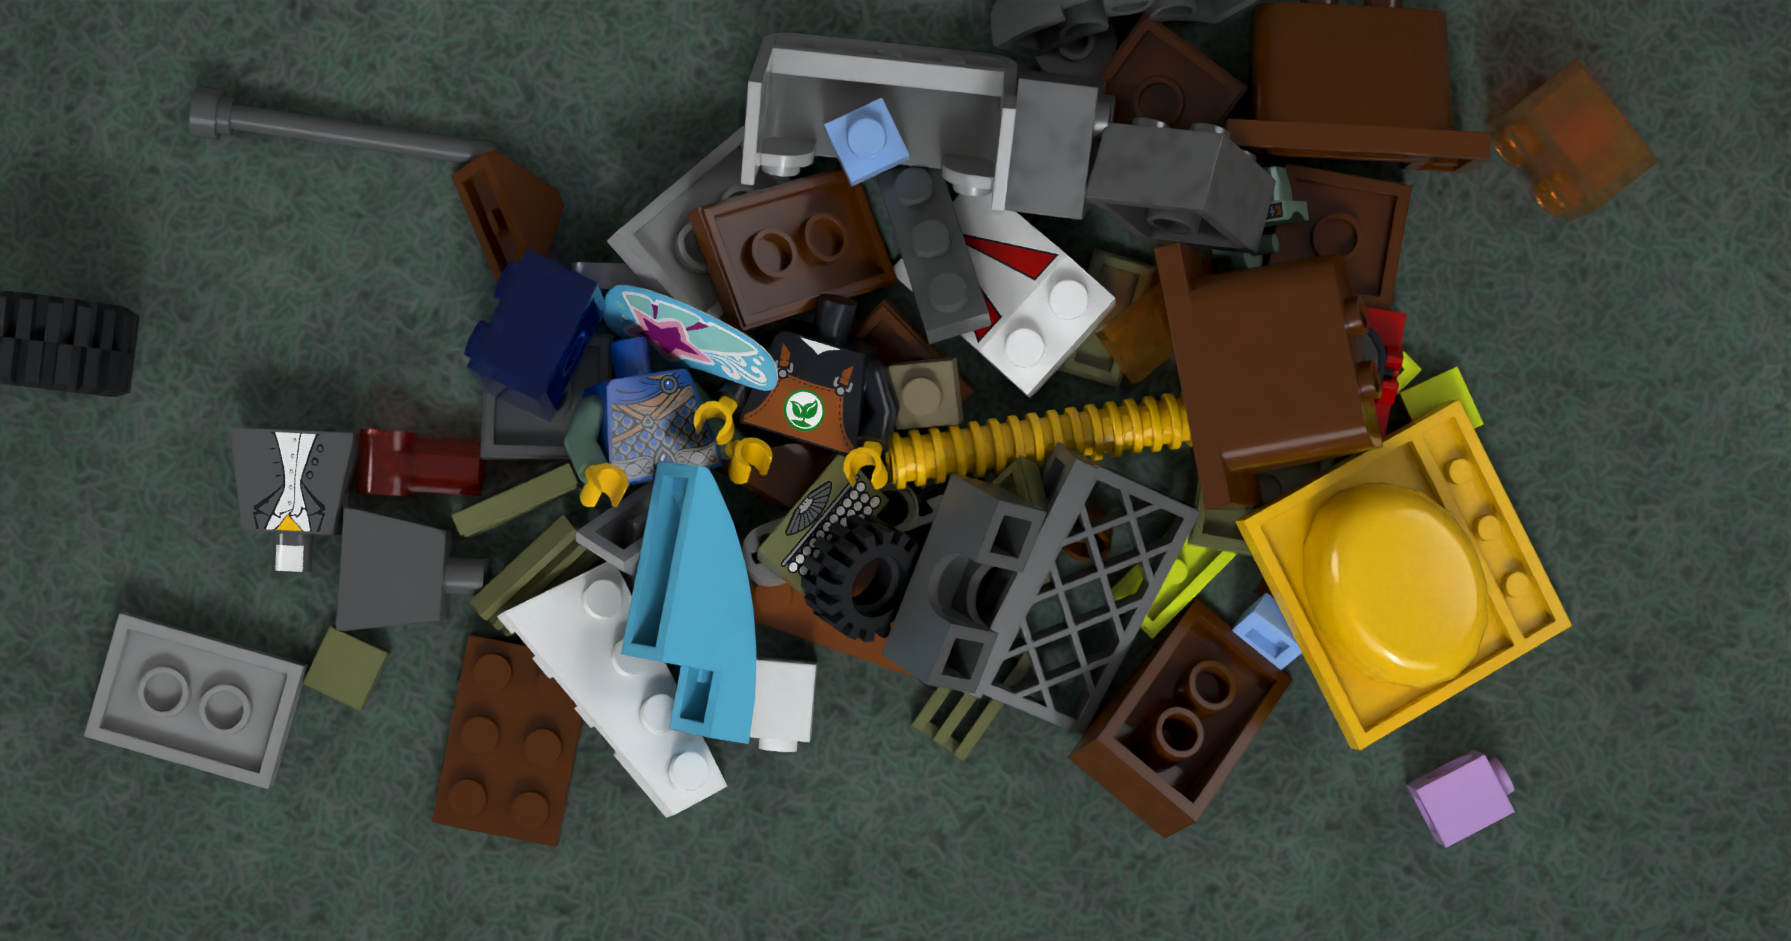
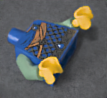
(645, 419)

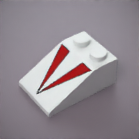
(1033, 293)

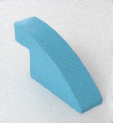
(696, 604)

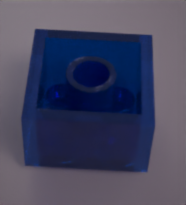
(535, 334)

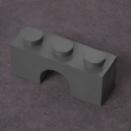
(938, 624)

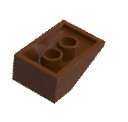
(1181, 721)

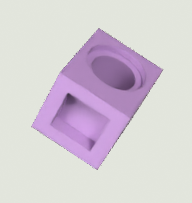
(1463, 796)

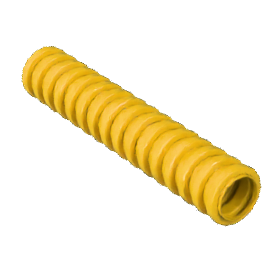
(999, 445)

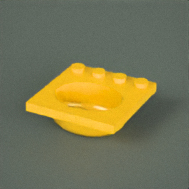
(1404, 574)

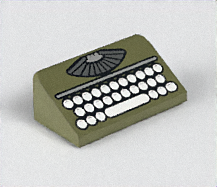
(823, 504)

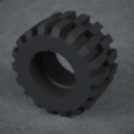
(66, 344)

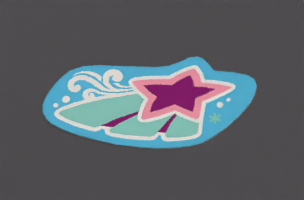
(688, 337)

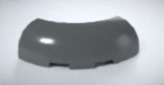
(1043, 25)

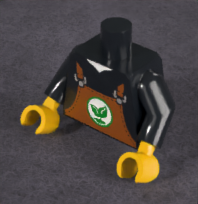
(826, 391)

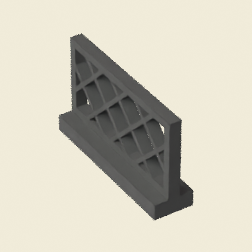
(1010, 594)

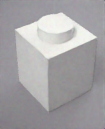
(783, 703)

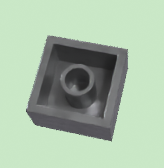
(1056, 143)
(1181, 185)

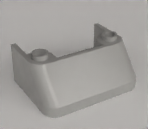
(945, 103)

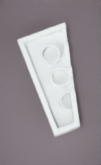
(629, 699)

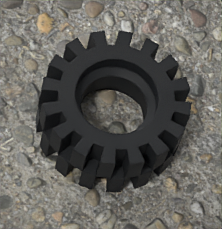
(841, 562)

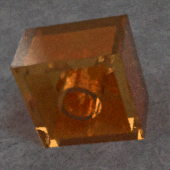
(1571, 143)

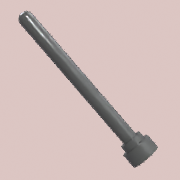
(217, 114)

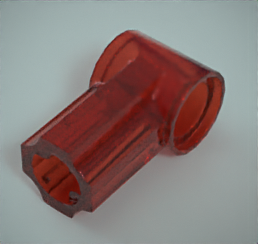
(408, 464)

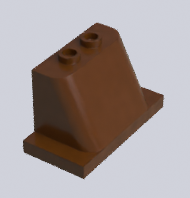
(1353, 87)
(1267, 367)

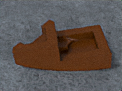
(790, 473)

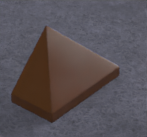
(508, 209)

